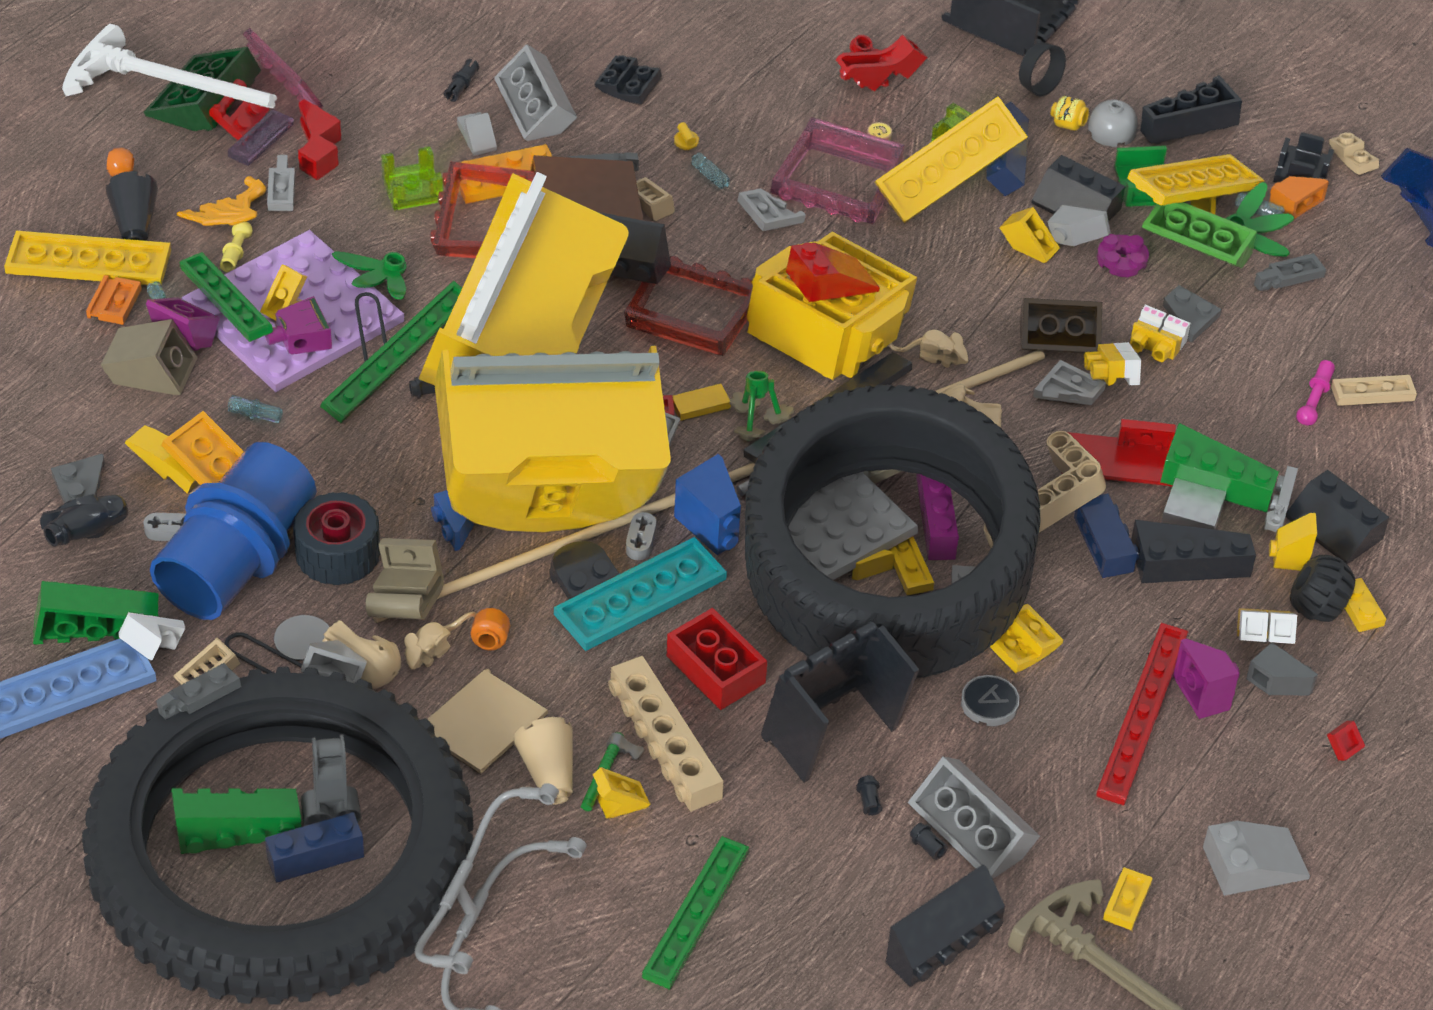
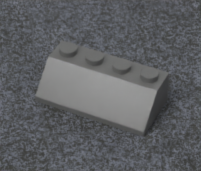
(535, 95)
(973, 817)

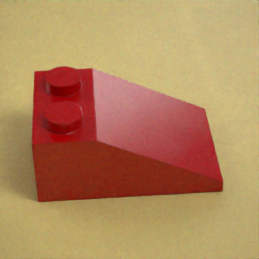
(827, 273)

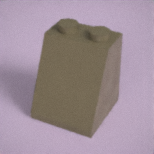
(150, 357)

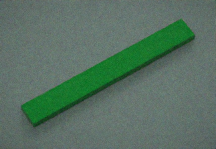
(392, 355)

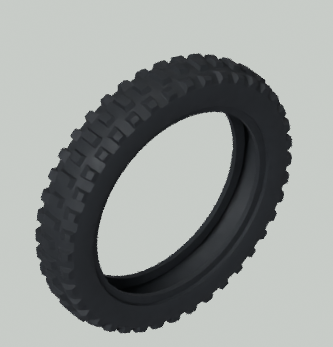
(276, 958)

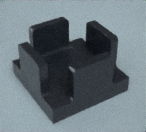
(1304, 159)

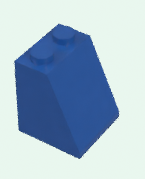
(709, 505)

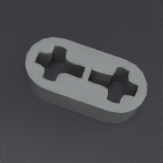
(168, 525)
(636, 535)

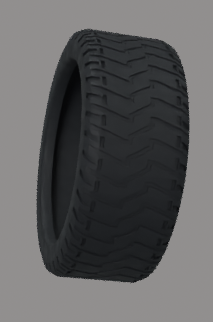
(907, 433)

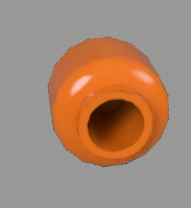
(490, 629)

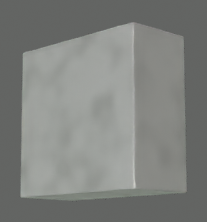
(1193, 505)

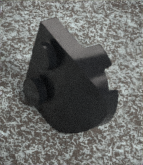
(580, 567)

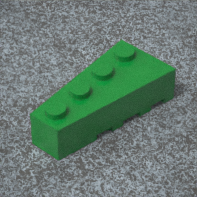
(1217, 466)
(86, 611)
(232, 818)

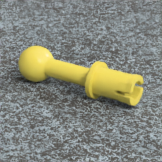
(233, 251)

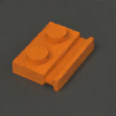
(114, 299)

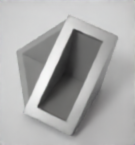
(335, 657)

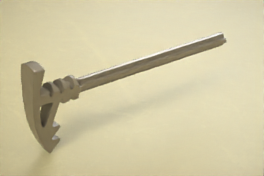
(1079, 898)

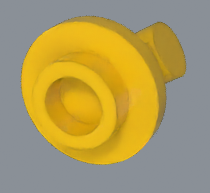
(685, 138)

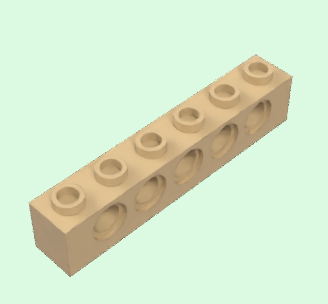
(666, 734)

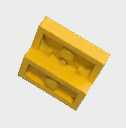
(1026, 640)

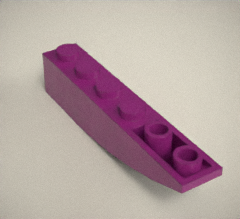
(937, 519)

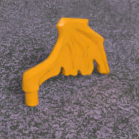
(228, 210)

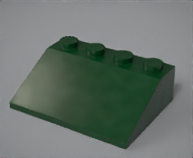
(190, 106)

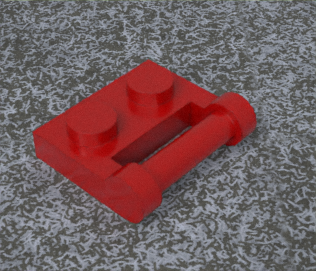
(242, 119)

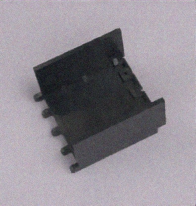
(1010, 23)
(859, 662)

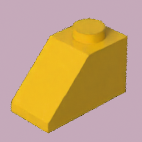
(1029, 235)
(1294, 543)

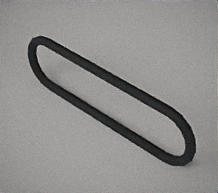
(360, 322)
(241, 634)

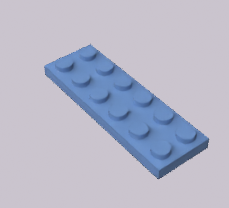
(71, 685)

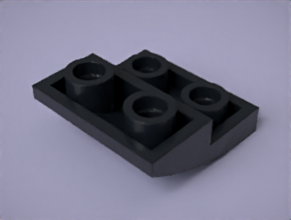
(628, 80)

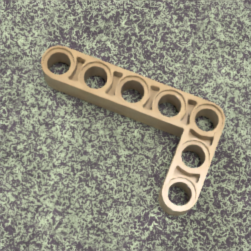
(1077, 485)

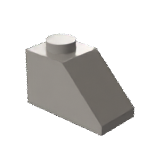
(1078, 225)

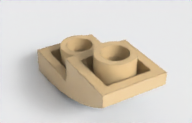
(1351, 152)

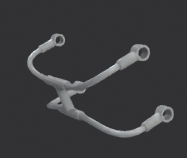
(460, 961)

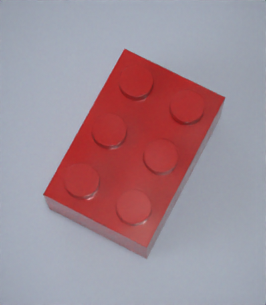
(716, 658)

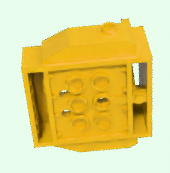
(834, 332)

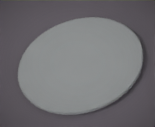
(297, 633)

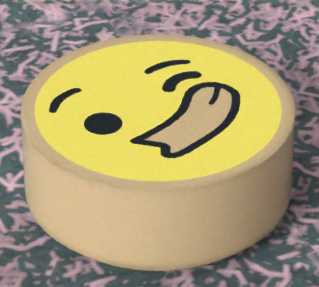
(880, 130)

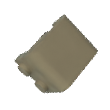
(409, 579)

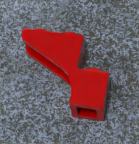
(874, 67)
(322, 132)

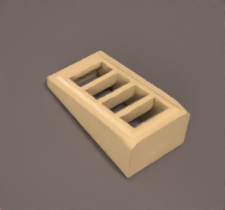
(654, 200)
(207, 655)

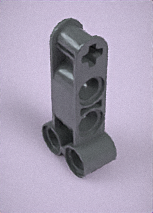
(330, 793)

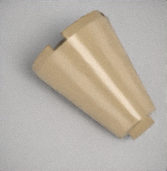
(548, 753)

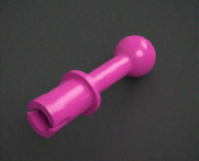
(1320, 384)

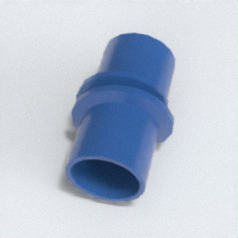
(233, 531)

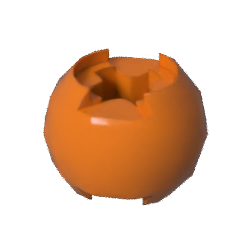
(119, 161)

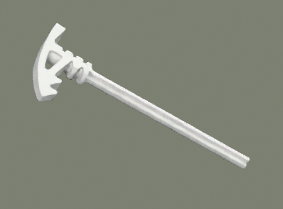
(106, 54)

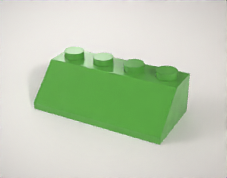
(1202, 232)

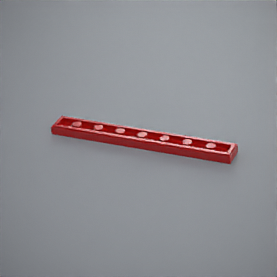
(1141, 715)

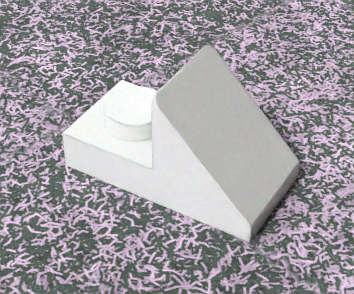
(150, 632)

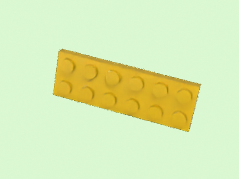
(951, 159)
(1194, 179)
(87, 257)

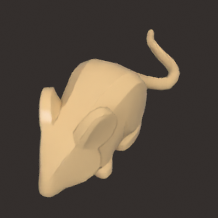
(938, 346)
(430, 642)

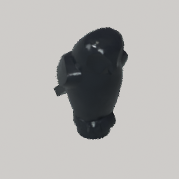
(83, 518)

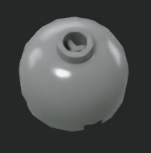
(1113, 123)

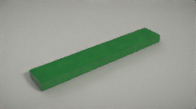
(226, 297)
(695, 913)

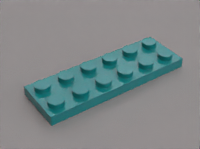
(640, 593)

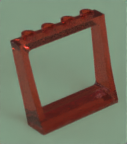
(447, 200)
(683, 331)

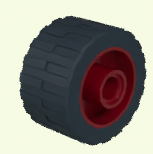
(337, 538)

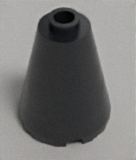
(132, 203)

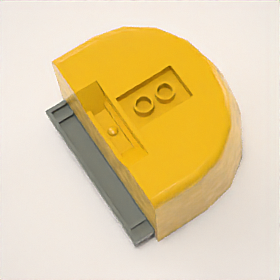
(551, 437)

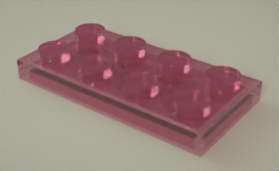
(279, 69)

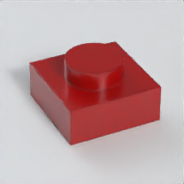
(1346, 740)

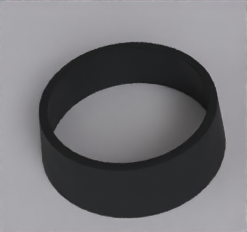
(1054, 72)

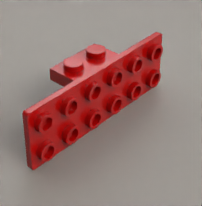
(1135, 454)

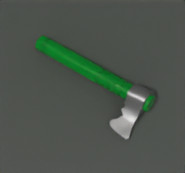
(615, 745)

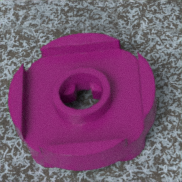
(1132, 246)

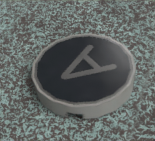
(990, 700)

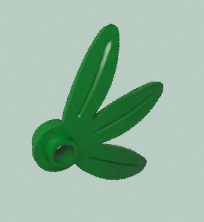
(1261, 224)
(388, 269)

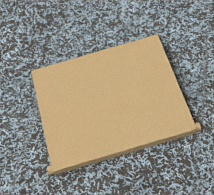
(483, 720)

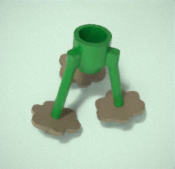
(756, 387)

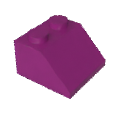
(194, 322)
(1205, 677)

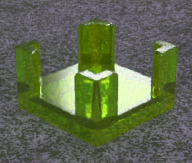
(414, 183)

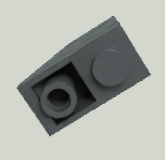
(1280, 673)

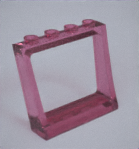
(845, 144)

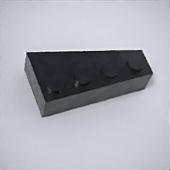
(1192, 112)
(1190, 553)

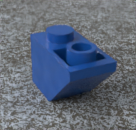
(453, 525)

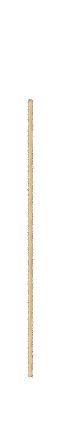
(669, 501)

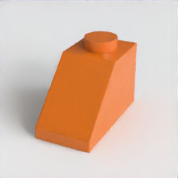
(1298, 194)

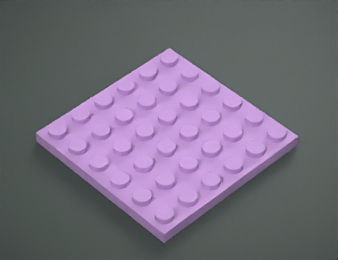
(332, 288)

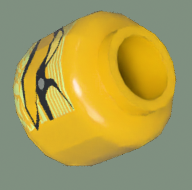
(1070, 113)

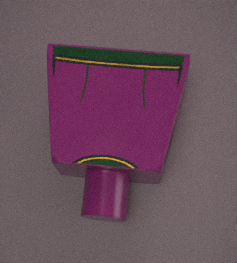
(301, 328)

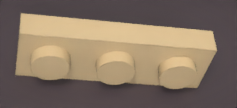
(1373, 390)

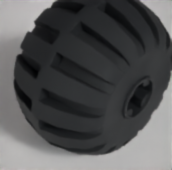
(1322, 588)

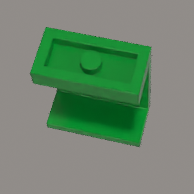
(1135, 158)

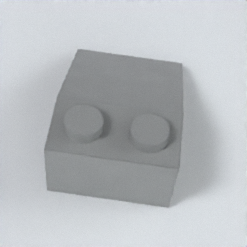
(1252, 856)

